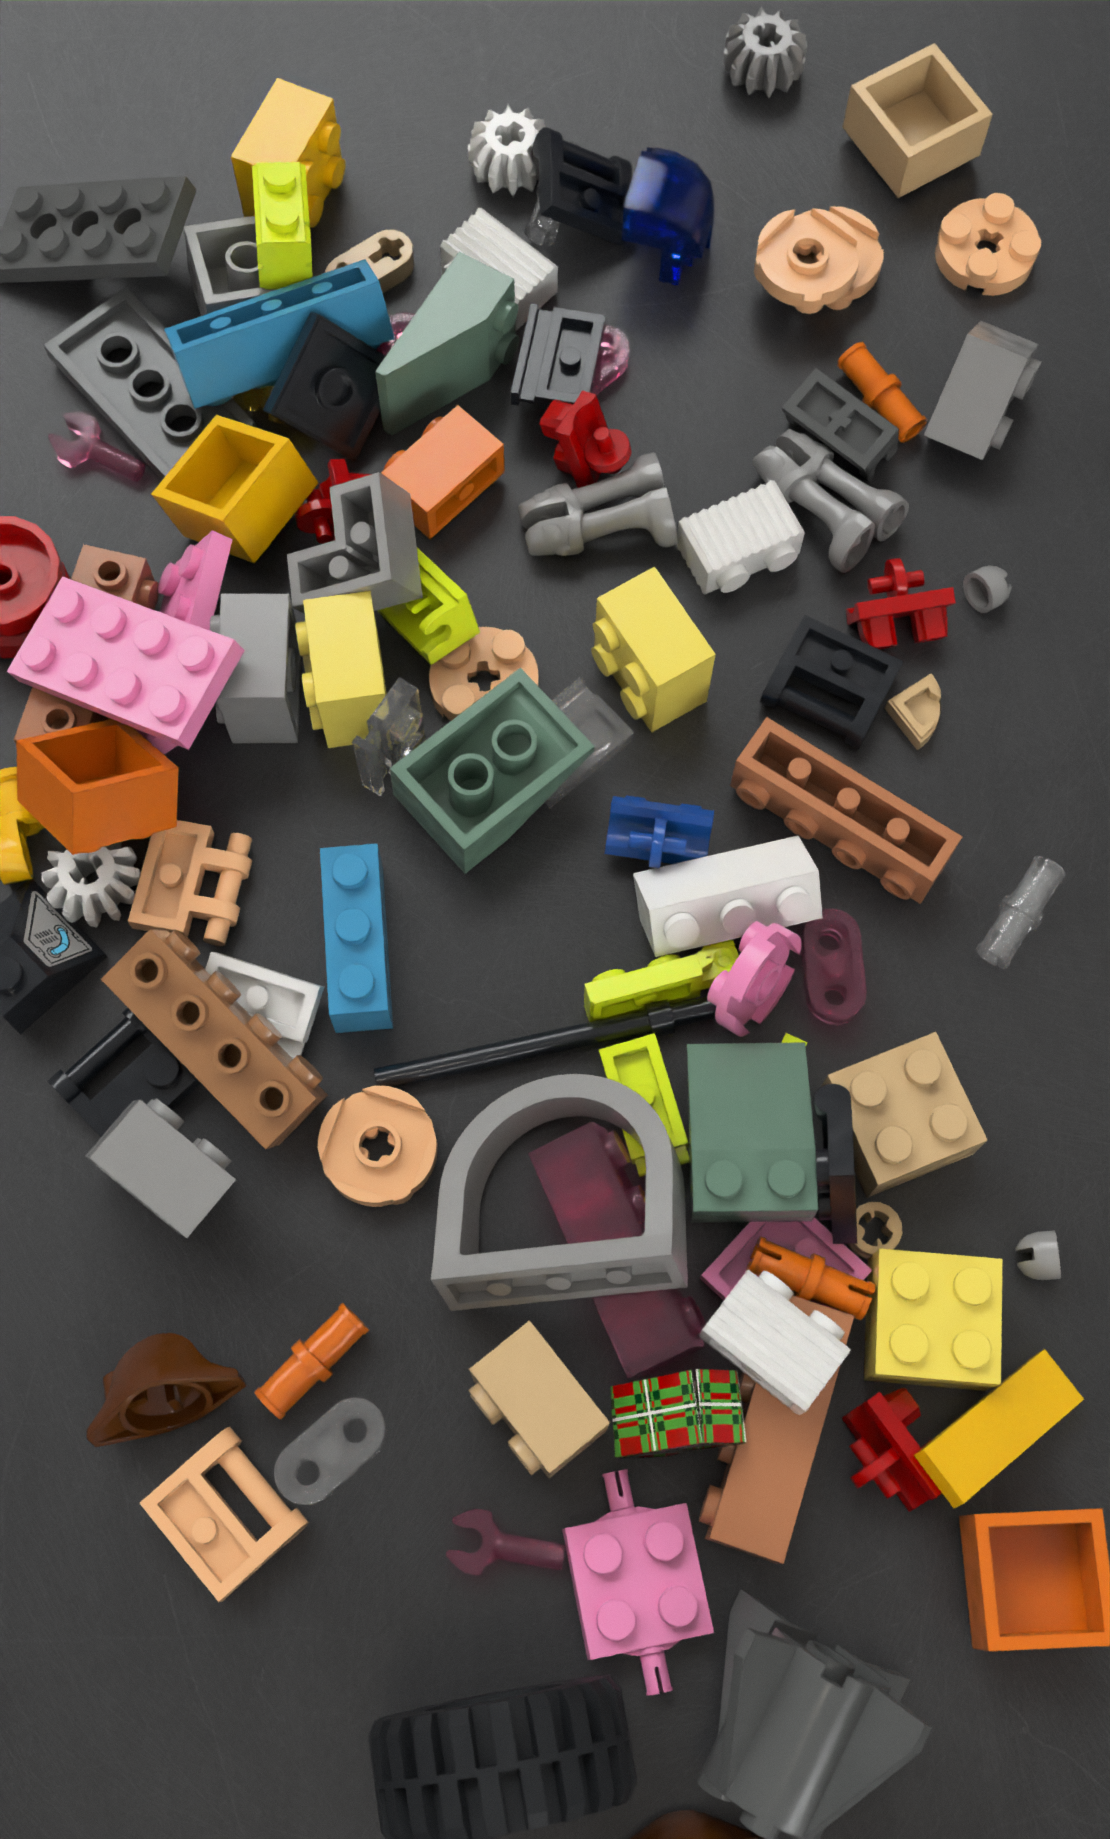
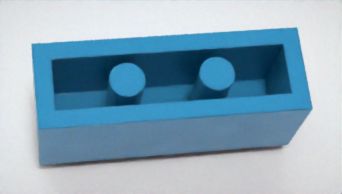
(356, 938)

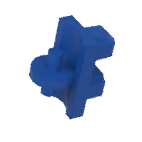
(658, 831)

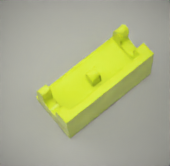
(439, 619)

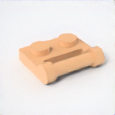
(208, 1529)

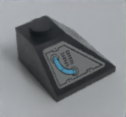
(39, 955)

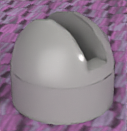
(986, 588)
(1044, 1253)

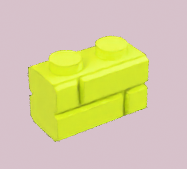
(282, 224)

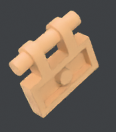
(173, 878)

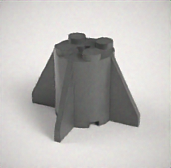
(802, 1726)

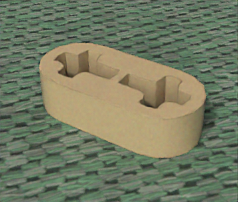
(386, 269)

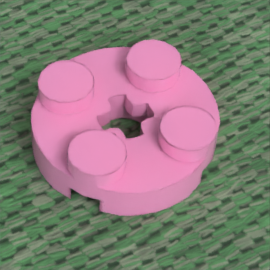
(755, 978)

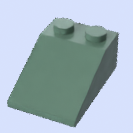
(449, 343)
(489, 769)
(750, 1133)

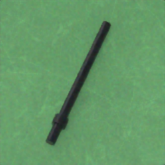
(656, 1018)

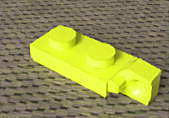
(664, 978)
(642, 1069)

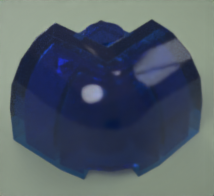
(669, 210)

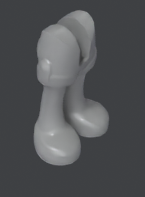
(798, 468)
(558, 519)

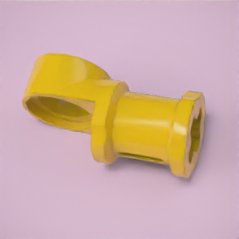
(15, 826)

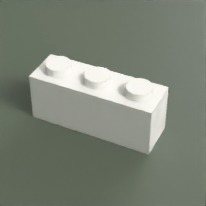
(726, 893)

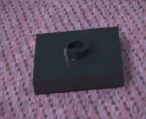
(329, 387)

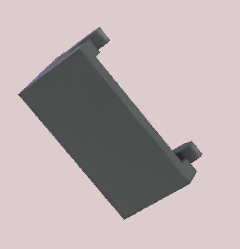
(842, 422)

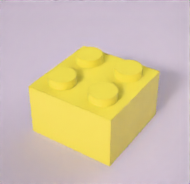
(652, 650)
(341, 665)
(934, 1320)

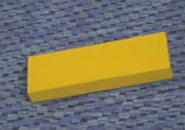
(998, 1428)

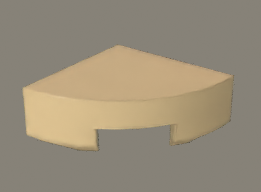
(917, 710)

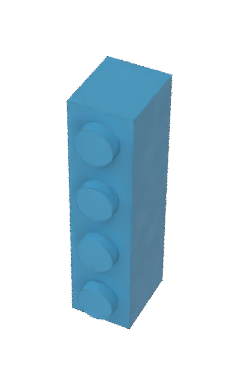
(252, 339)

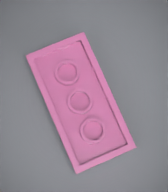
(192, 591)
(126, 662)

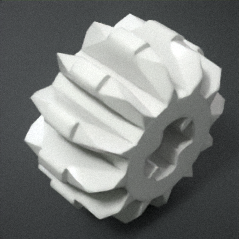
(504, 150)
(77, 897)

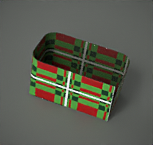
(677, 1414)

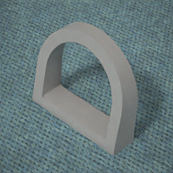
(568, 1270)

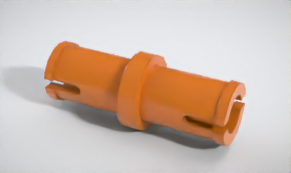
(881, 391)
(812, 1278)
(311, 1361)

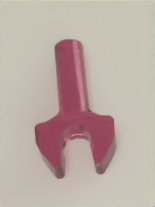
(91, 447)
(502, 1546)

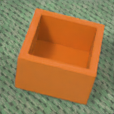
(97, 785)
(1037, 1579)

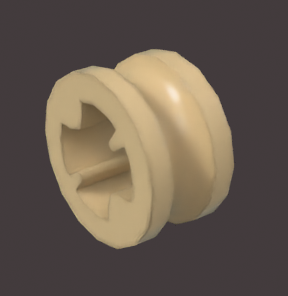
(891, 1228)

